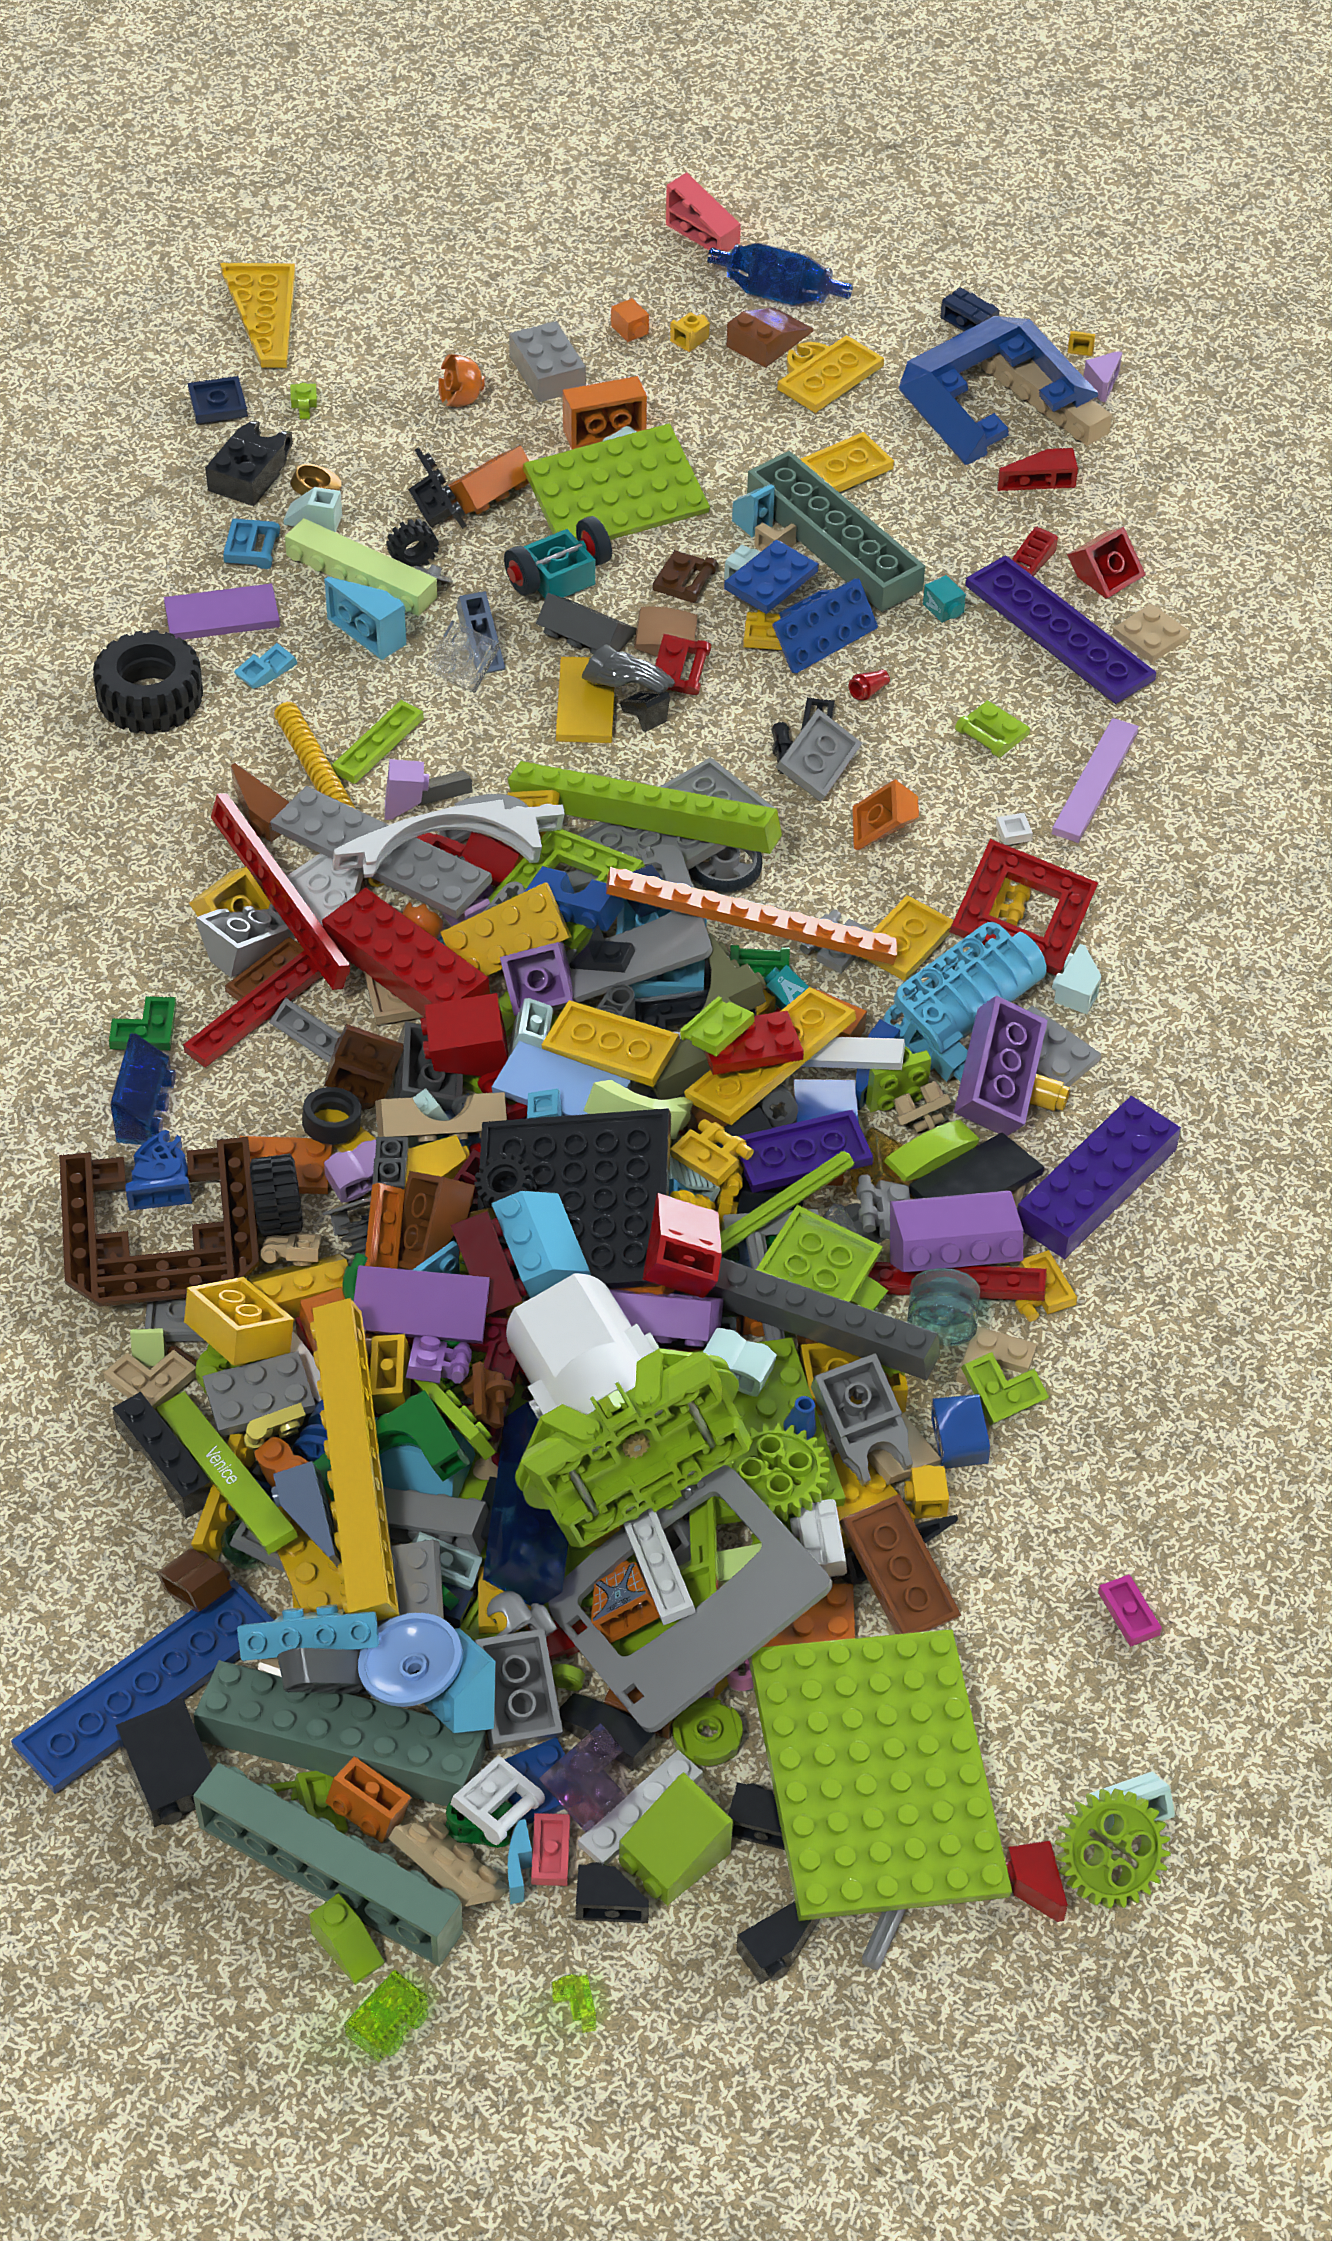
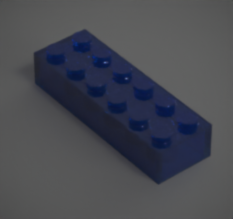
(524, 1542)

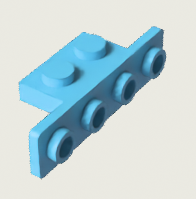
(320, 1629)

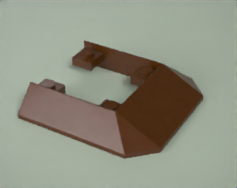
(102, 1264)

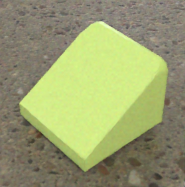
(148, 1345)

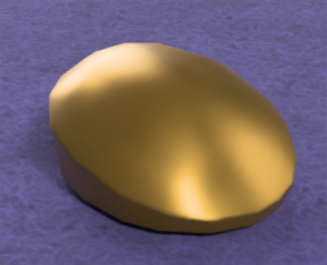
(311, 476)

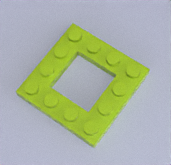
(579, 853)

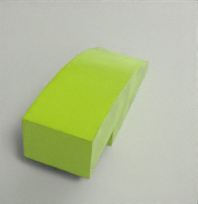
(931, 1150)

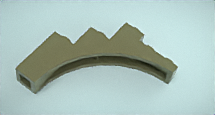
(731, 983)

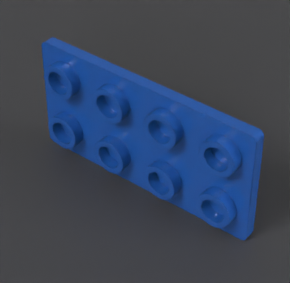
(823, 624)

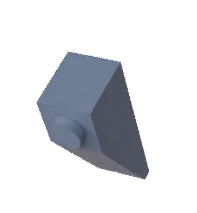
(476, 614)
(306, 1502)

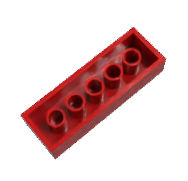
(401, 953)

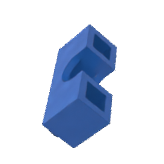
(586, 907)

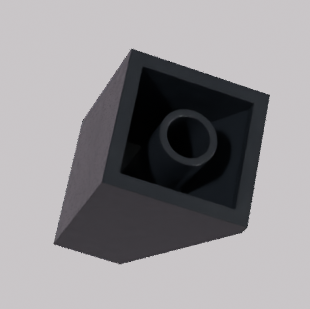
(164, 1760)

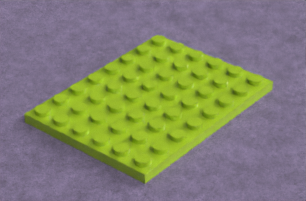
(877, 1775)

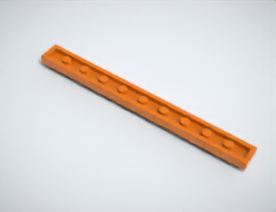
(751, 915)

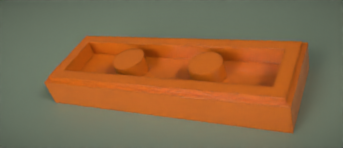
(384, 1226)

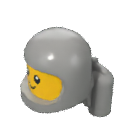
(512, 1614)

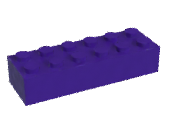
(1098, 1177)

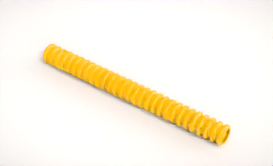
(312, 756)

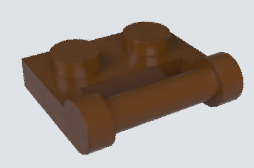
(678, 572)

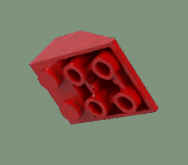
(683, 1247)

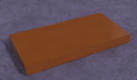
(899, 1567)

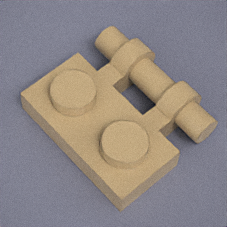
(296, 1247)

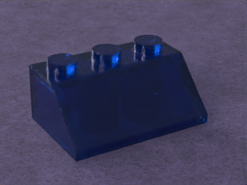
(141, 1092)

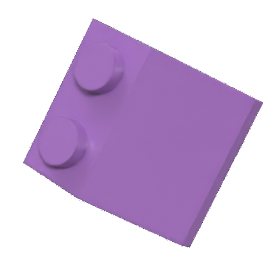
(538, 975)

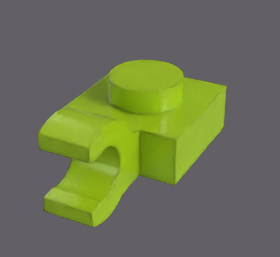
(303, 397)

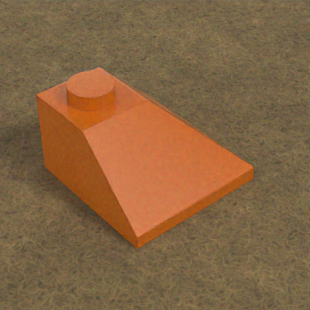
(883, 813)

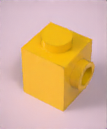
(927, 1491)

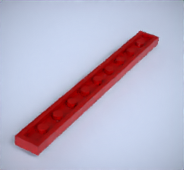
(280, 892)

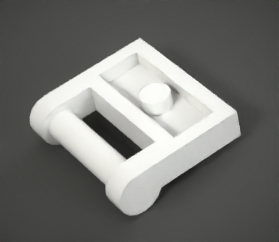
(491, 1789)

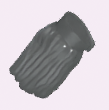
(621, 668)

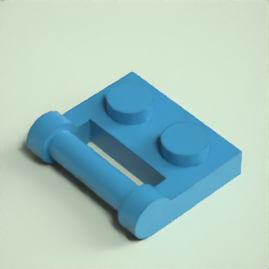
(242, 542)

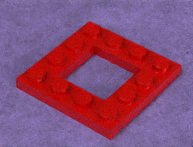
(1003, 862)

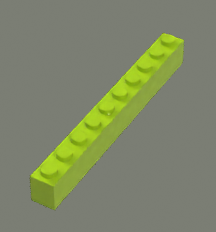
(654, 807)

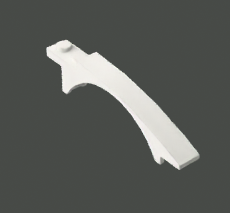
(514, 826)

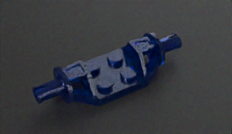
(779, 274)

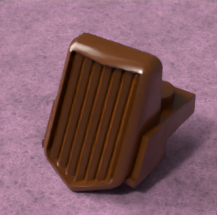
(363, 1064)

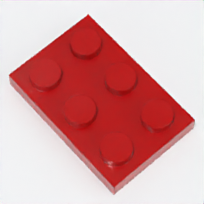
(765, 1043)

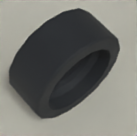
(335, 1099)

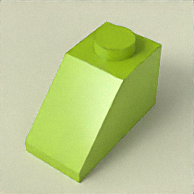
(345, 1939)

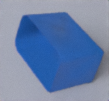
(960, 1430)

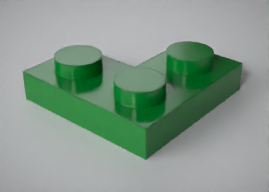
(154, 1027)

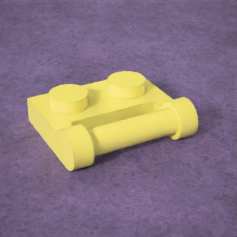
(281, 1423)

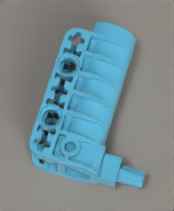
(946, 1004)

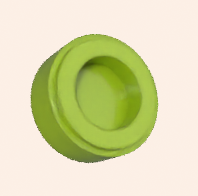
(568, 1677)

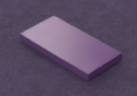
(222, 612)
(422, 1303)

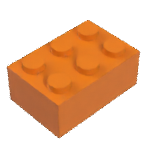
(602, 410)

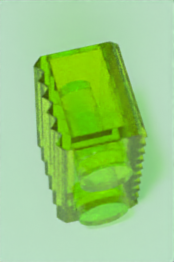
(387, 2017)

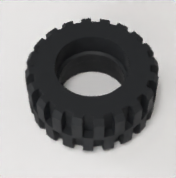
(153, 705)

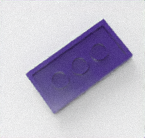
(796, 1149)

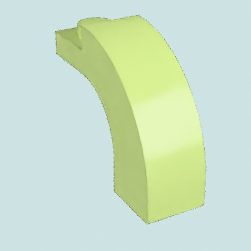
(612, 1097)

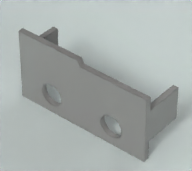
(340, 1215)

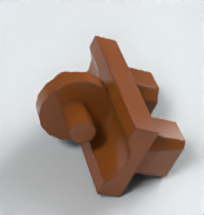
(489, 1395)

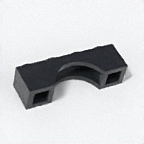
(178, 1471)

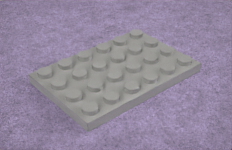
(706, 779)

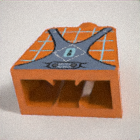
(622, 1602)

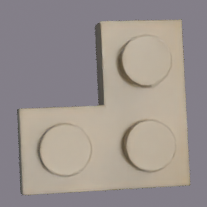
(1009, 1351)
(155, 1384)

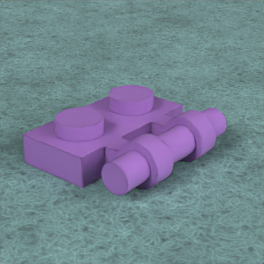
(432, 1360)

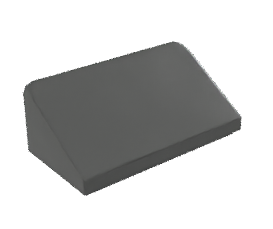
(447, 787)

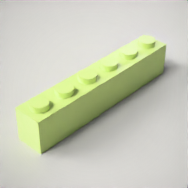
(359, 564)

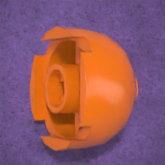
(461, 381)

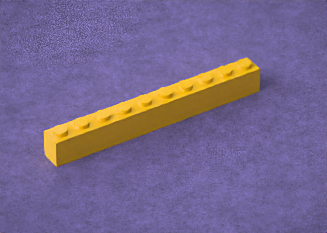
(354, 1460)

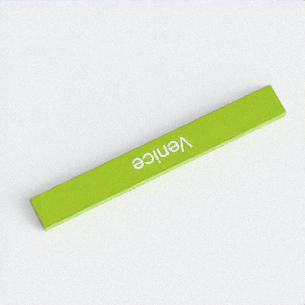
(227, 1473)

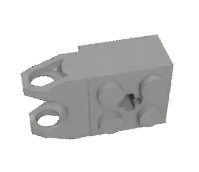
(865, 1426)

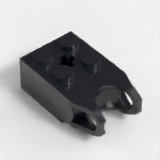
(248, 464)

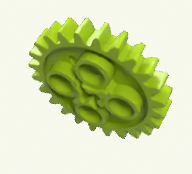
(774, 1463)
(1094, 1875)

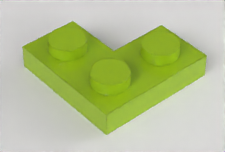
(997, 1395)

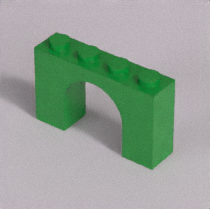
(416, 1425)

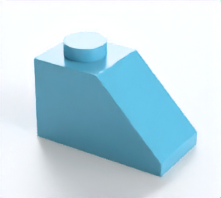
(754, 509)

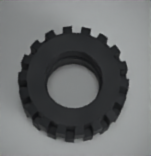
(276, 1195)

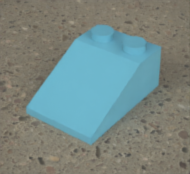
(366, 615)

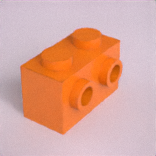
(367, 1799)

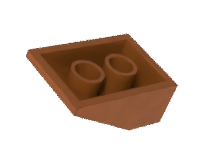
(765, 334)
(428, 1212)

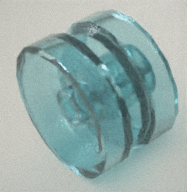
(945, 1304)

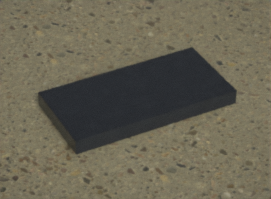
(986, 1168)

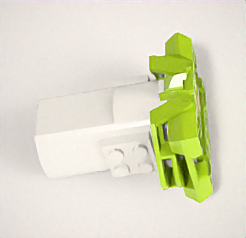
(614, 1411)

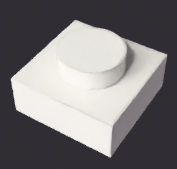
(1014, 829)

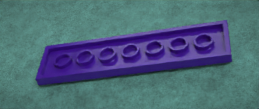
(1061, 629)

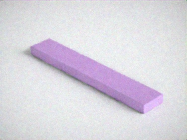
(1095, 780)

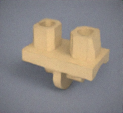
(934, 1100)

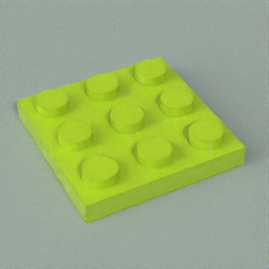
(820, 1255)

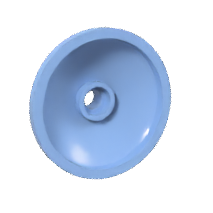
(410, 1645)

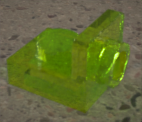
(578, 1992)

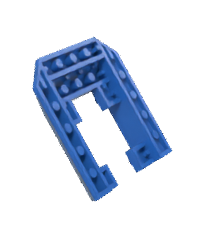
(934, 381)

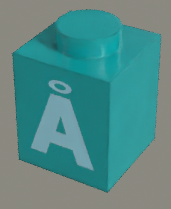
(944, 599)
(784, 986)

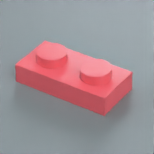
(550, 1849)

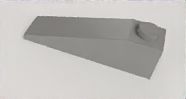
(241, 938)

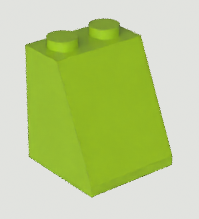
(676, 1840)

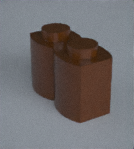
(195, 1579)

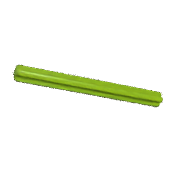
(785, 1200)

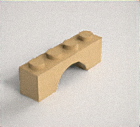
(403, 1119)

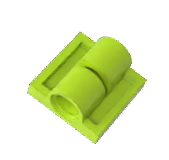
(889, 1084)

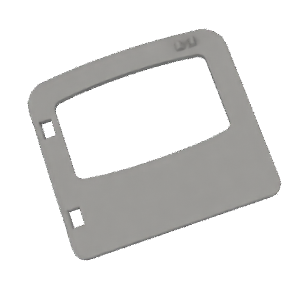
(658, 945)
(727, 1626)

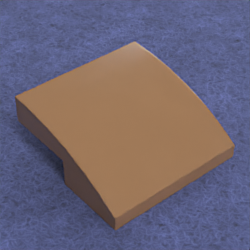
(659, 620)

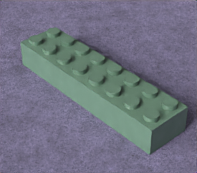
(839, 531)
(326, 1730)
(329, 1862)

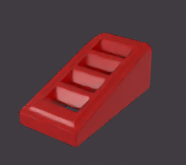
(1046, 546)

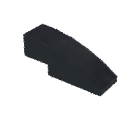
(583, 1714)

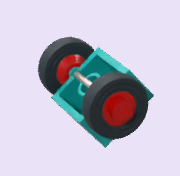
(560, 561)

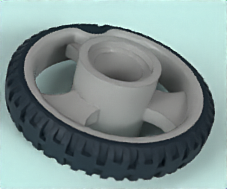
(725, 869)

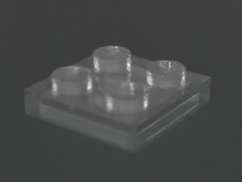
(463, 656)

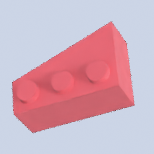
(699, 215)

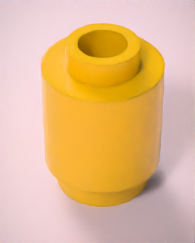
(1049, 1093)

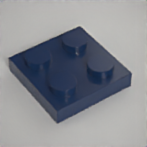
(217, 399)

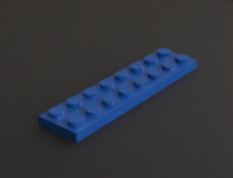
(156, 1673)

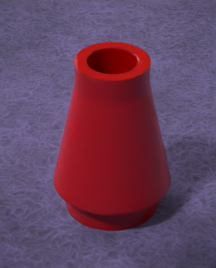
(867, 684)

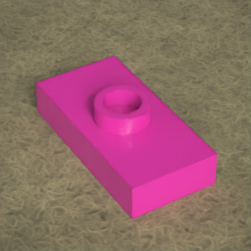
(1129, 1610)

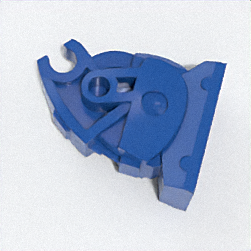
(158, 1176)

